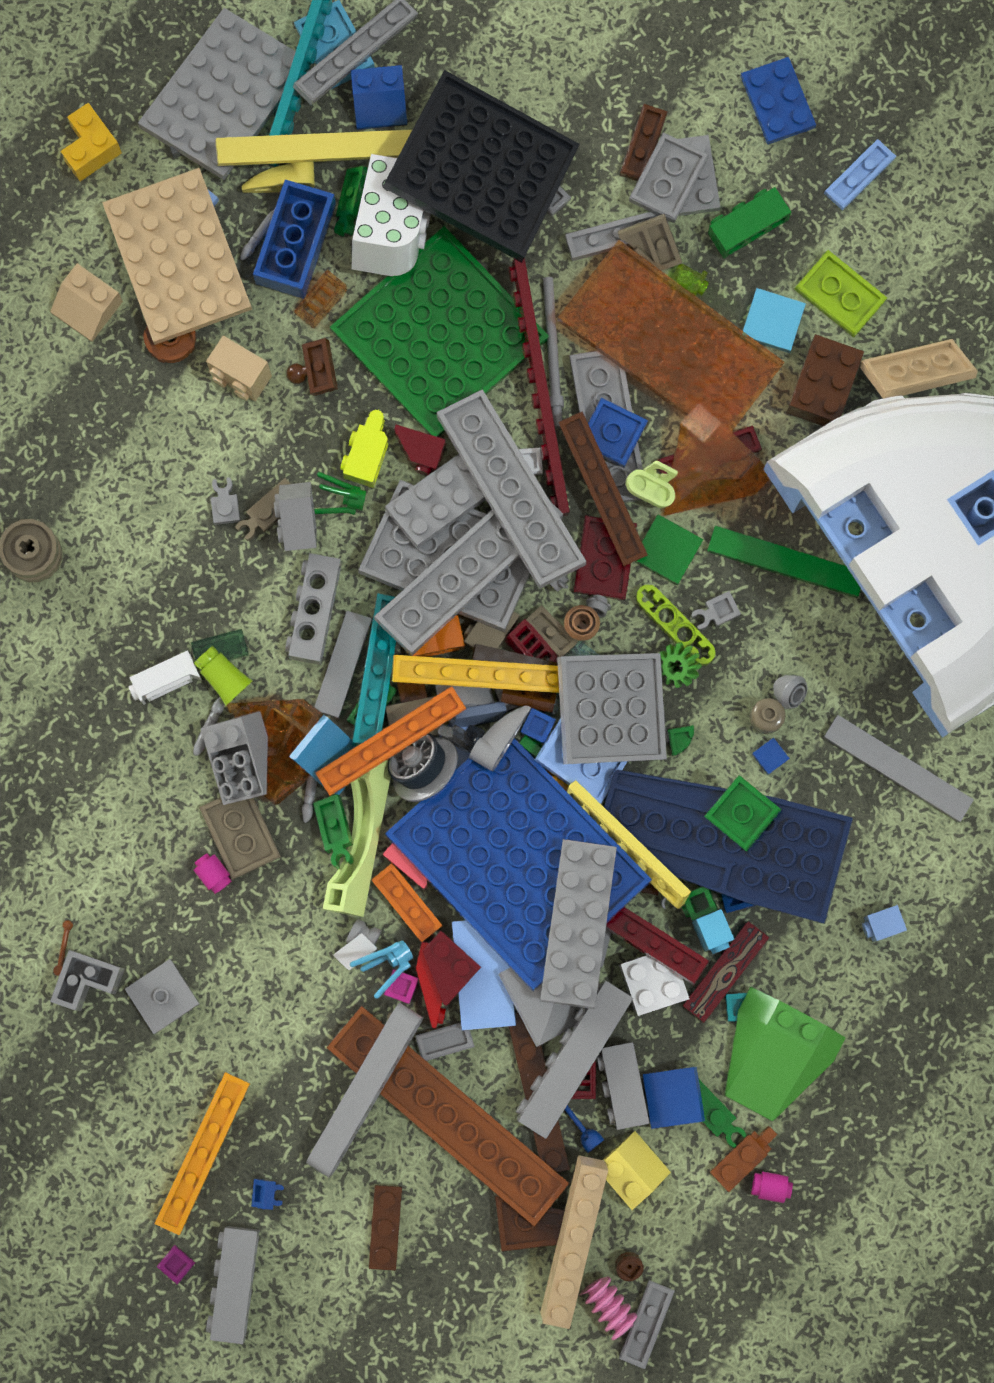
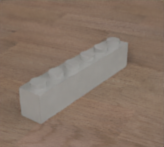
(573, 1059)

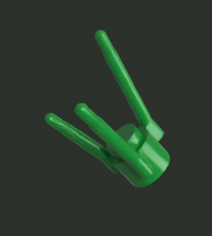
(353, 496)

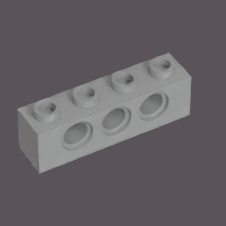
(313, 650)

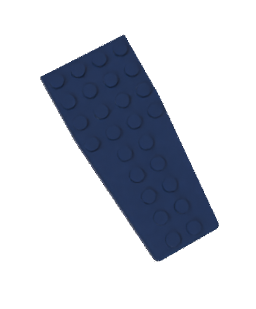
(785, 870)

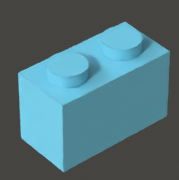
(713, 932)

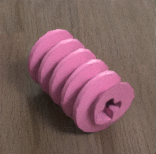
(610, 1306)

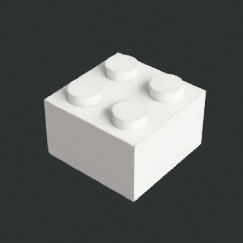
(652, 985)

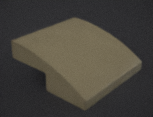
(550, 631)

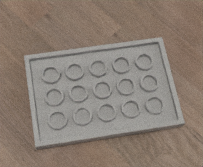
(220, 91)
(398, 563)

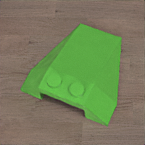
(776, 1054)

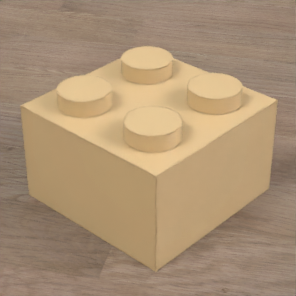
(239, 369)

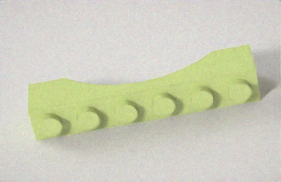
(350, 885)

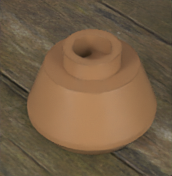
(576, 617)

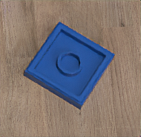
(616, 431)
(673, 1097)

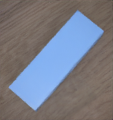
(859, 174)

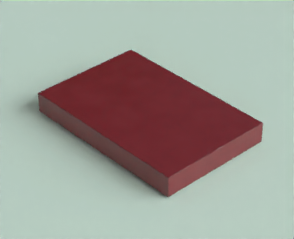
(603, 568)

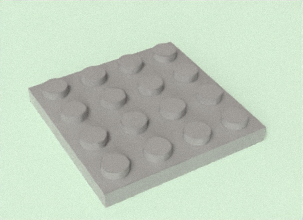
(611, 708)

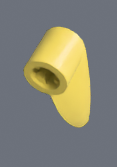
(273, 179)

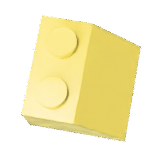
(634, 1170)

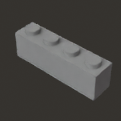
(234, 1284)

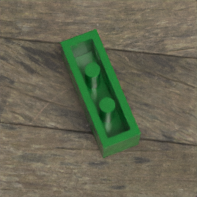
(748, 221)

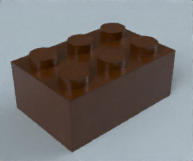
(824, 381)

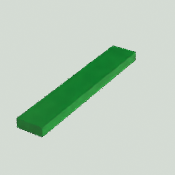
(783, 561)

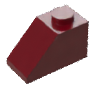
(421, 449)

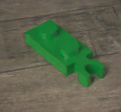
(350, 200)
(334, 829)
(717, 1116)

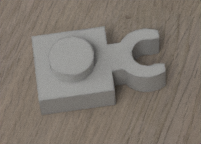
(225, 506)
(719, 609)

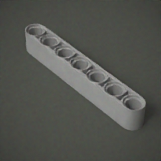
(364, 1090)

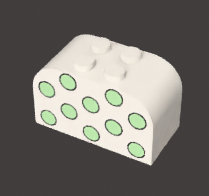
(386, 226)

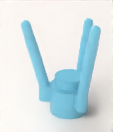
(396, 954)

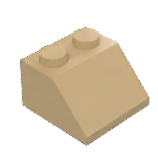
(85, 302)

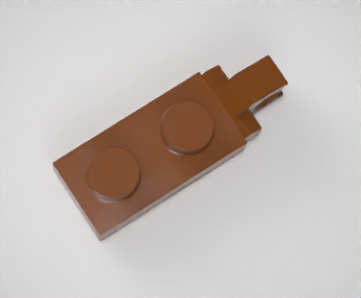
(743, 1158)

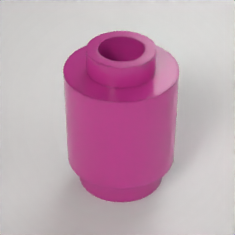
(212, 873)
(771, 1187)

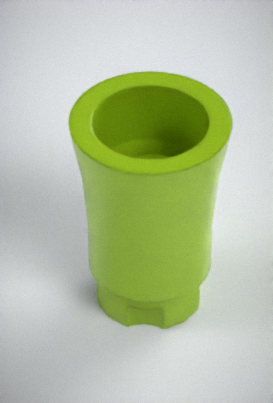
(222, 674)

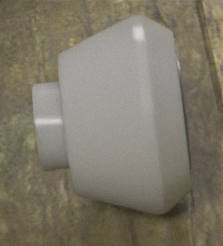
(790, 690)

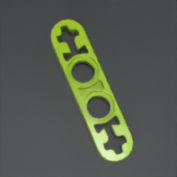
(678, 622)

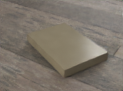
(240, 835)

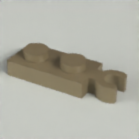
(261, 513)

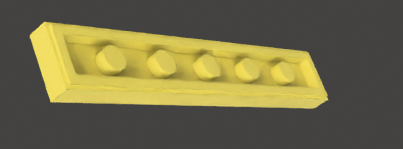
(661, 877)

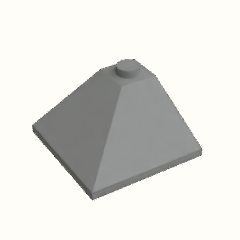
(541, 1018)

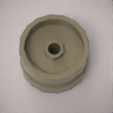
(28, 565)

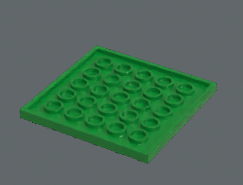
(436, 331)

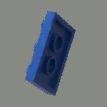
(778, 100)

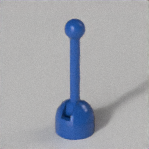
(589, 1138)

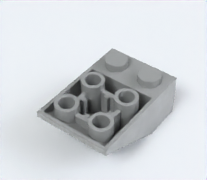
(238, 756)

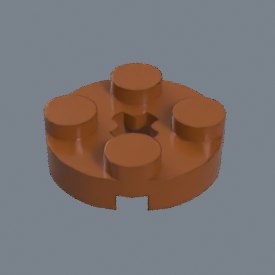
(173, 351)

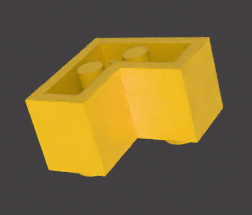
(95, 143)

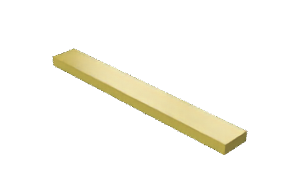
(309, 147)

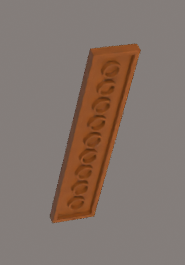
(456, 1123)

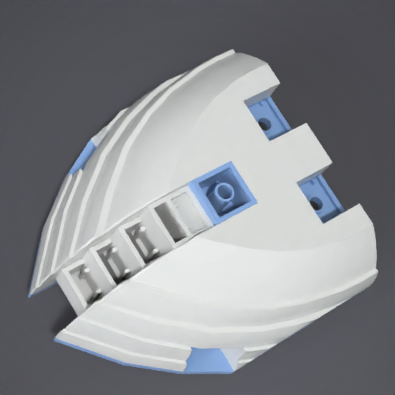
(925, 497)

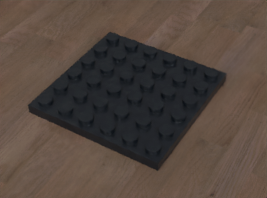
(481, 166)

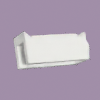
(164, 678)

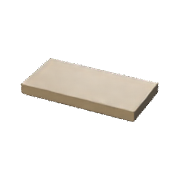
(918, 369)

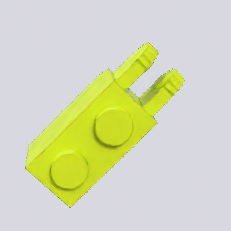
(367, 451)

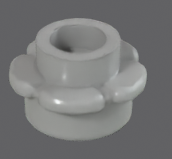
(599, 604)

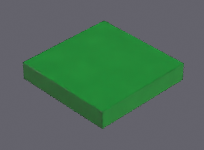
(669, 549)
(743, 813)

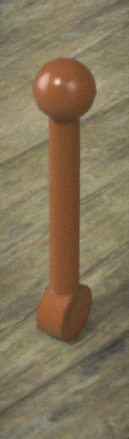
(67, 926)

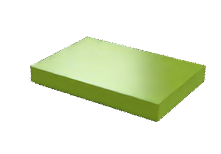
(841, 293)

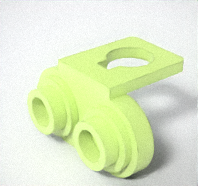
(651, 485)

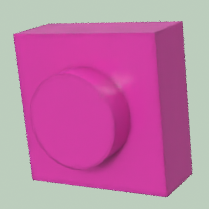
(402, 988)

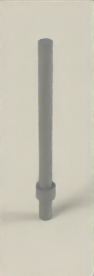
(556, 399)

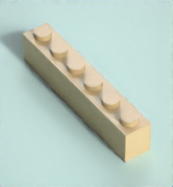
(574, 1242)

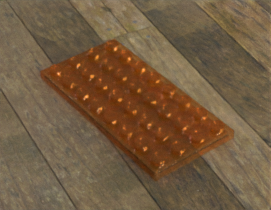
(669, 338)

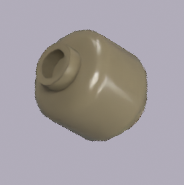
(767, 716)

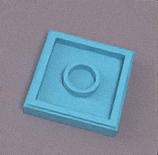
(773, 320)

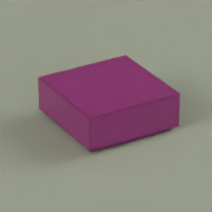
(176, 1264)

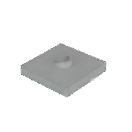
(162, 996)

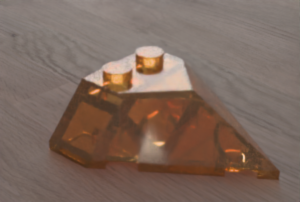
(711, 464)
(286, 726)

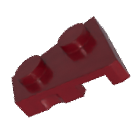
(449, 966)

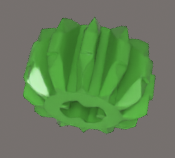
(683, 675)

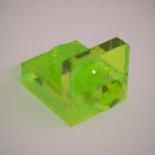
(691, 279)

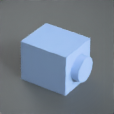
(883, 924)

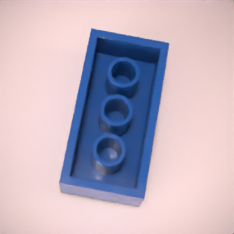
(294, 239)

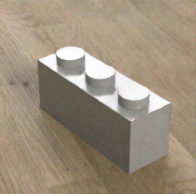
(623, 1086)

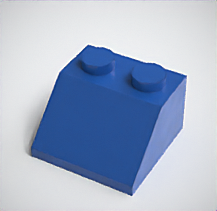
(379, 97)

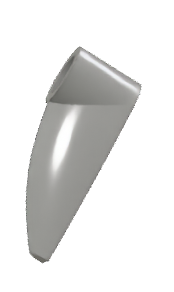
(495, 742)

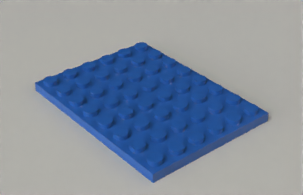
(496, 853)

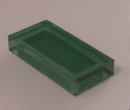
(230, 644)

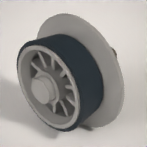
(423, 768)

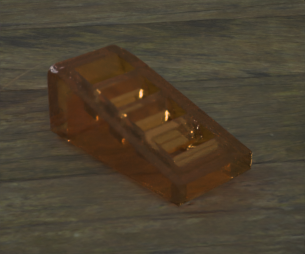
(335, 296)

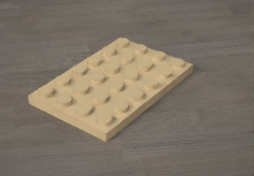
(177, 256)

